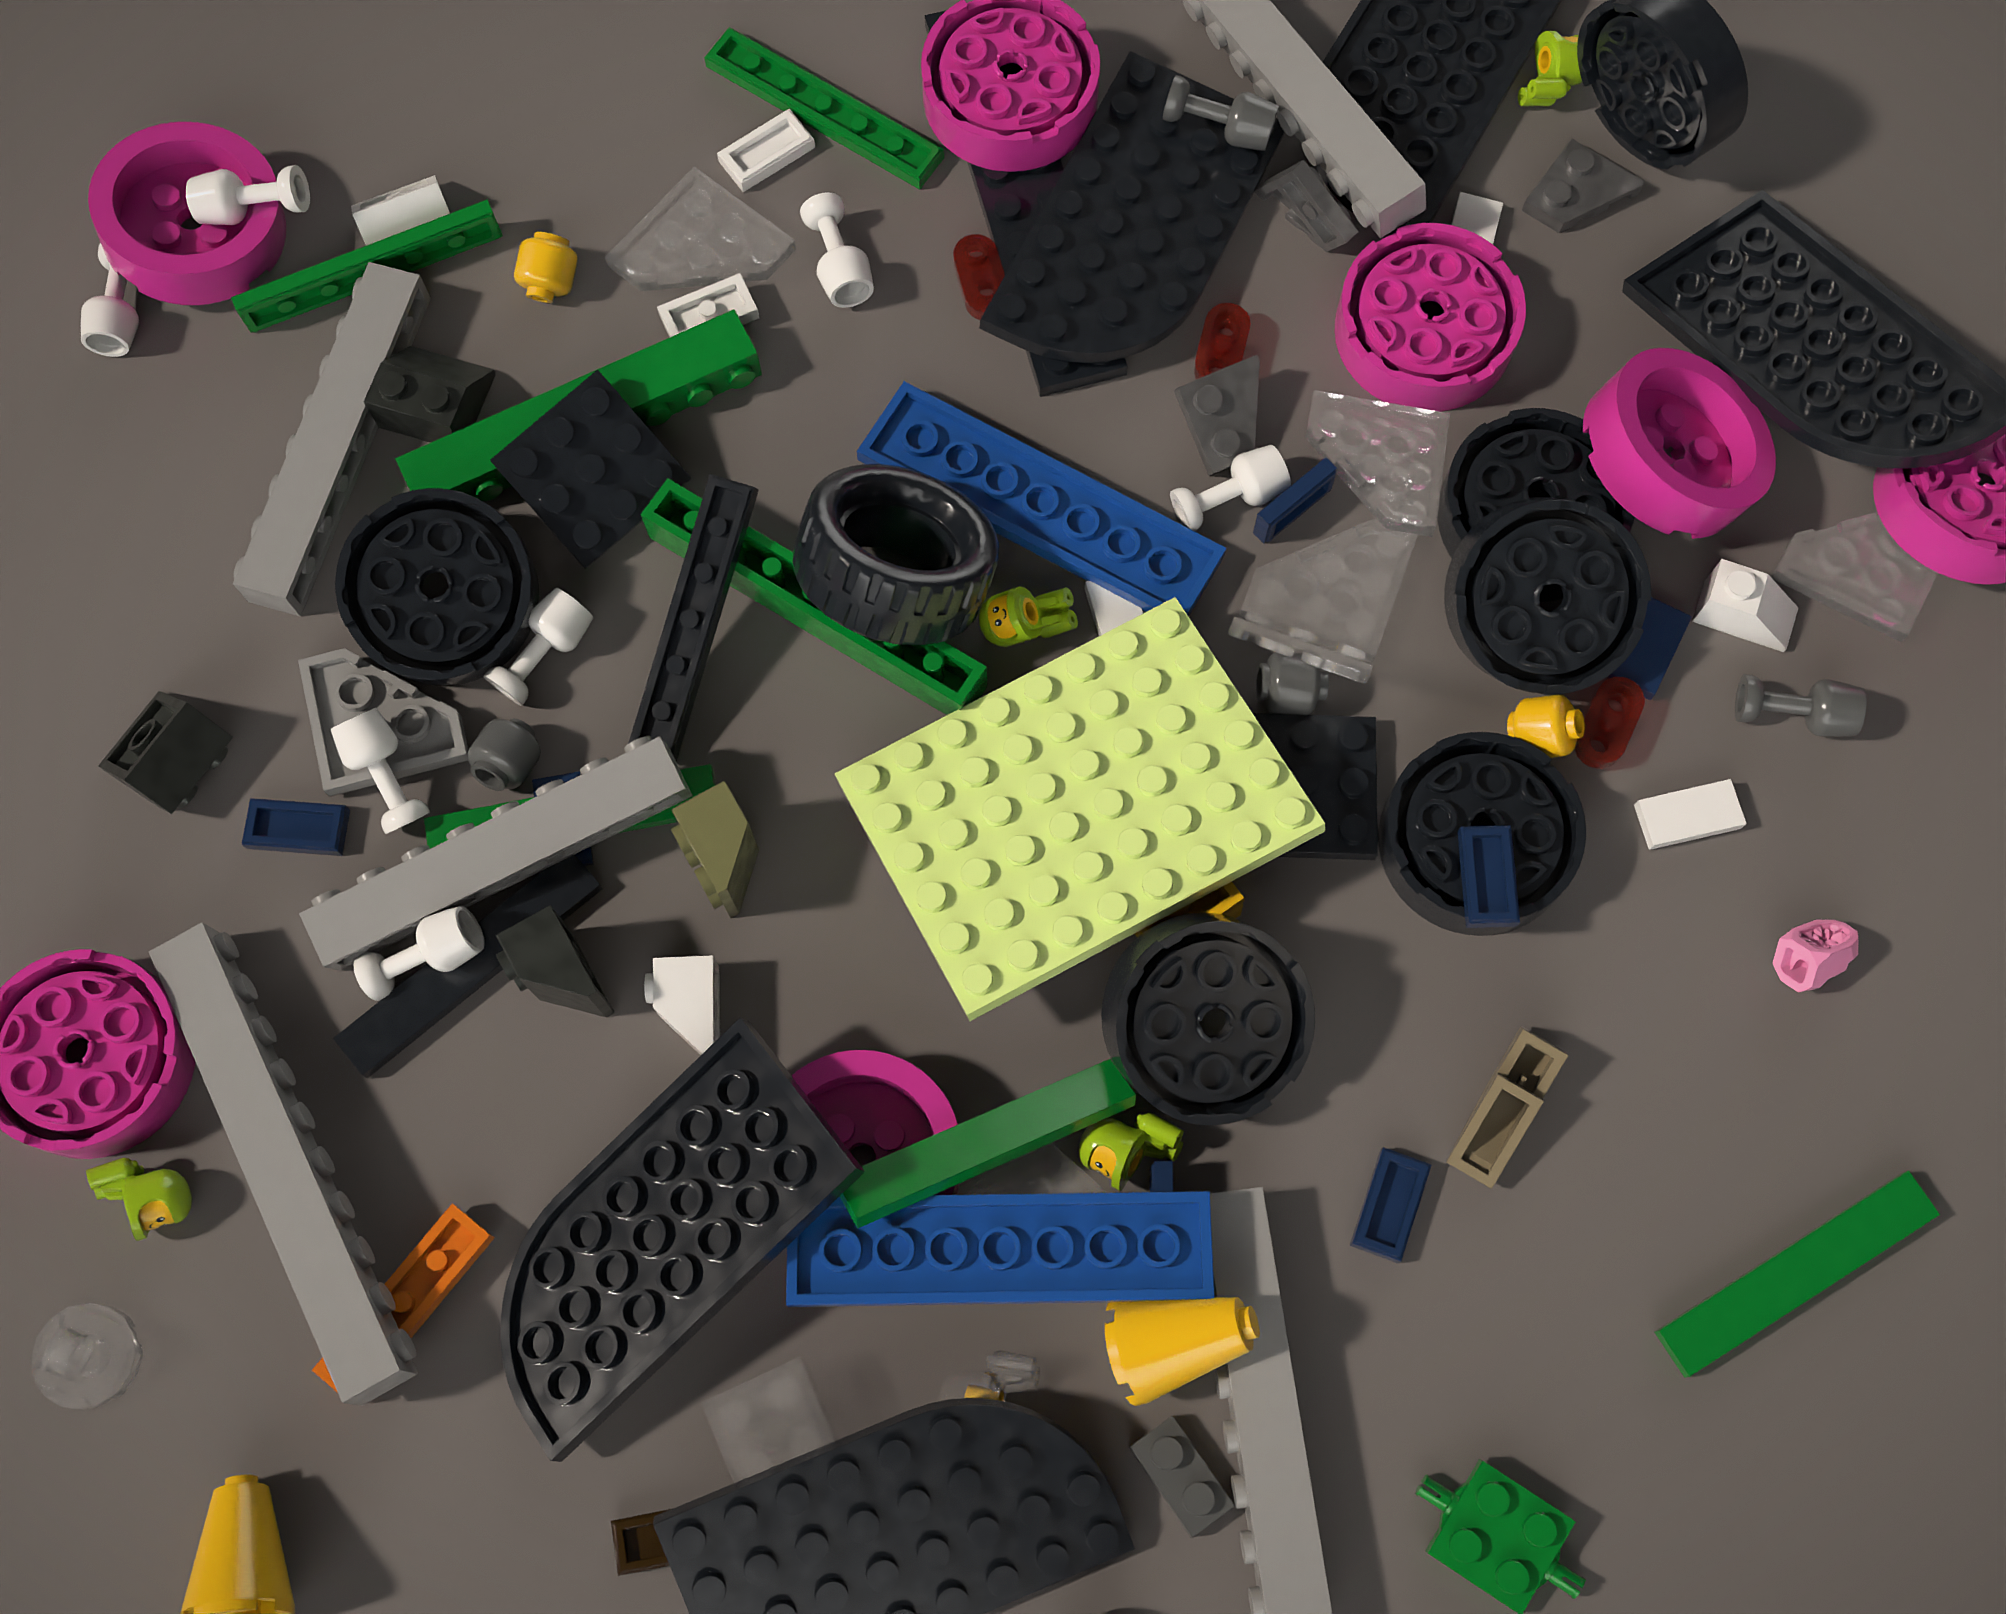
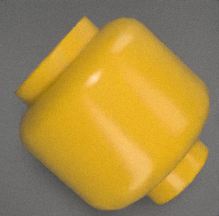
(545, 267)
(1547, 724)

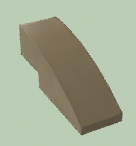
(1506, 1107)

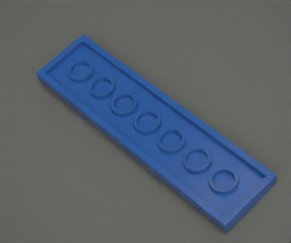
(1046, 503)
(1008, 1251)

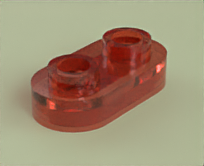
(977, 272)
(1221, 349)
(1610, 726)

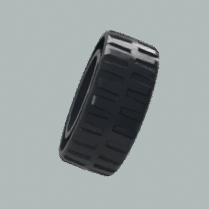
(907, 515)

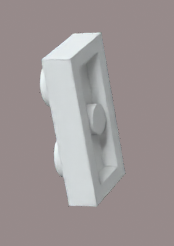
(707, 304)

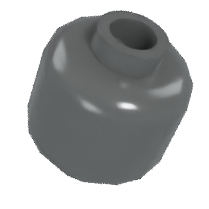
(1290, 685)
(504, 754)

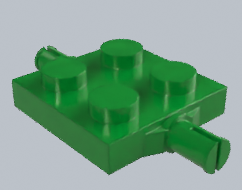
(1500, 1536)

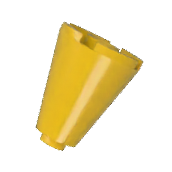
(1175, 1341)
(239, 1555)

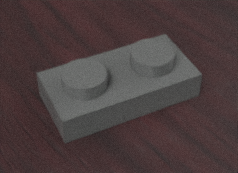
(1181, 1476)

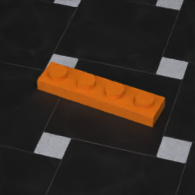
(430, 1272)

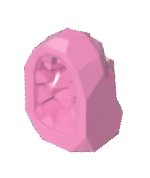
(1815, 953)

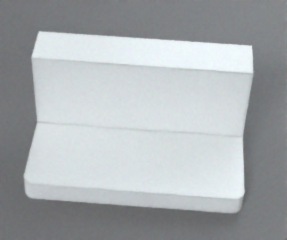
(399, 210)

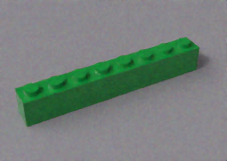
(653, 382)
(766, 574)

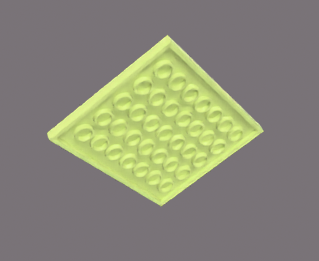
(1077, 806)

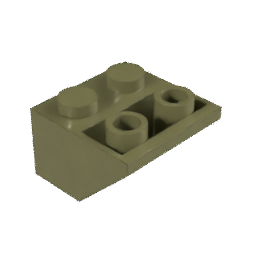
(720, 840)

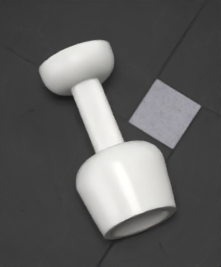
(224, 200)
(843, 269)
(108, 320)
(1255, 477)
(559, 624)
(366, 743)
(442, 941)

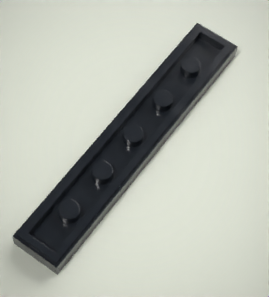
(695, 611)
(433, 994)

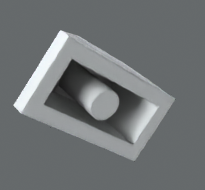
(1746, 605)
(687, 997)

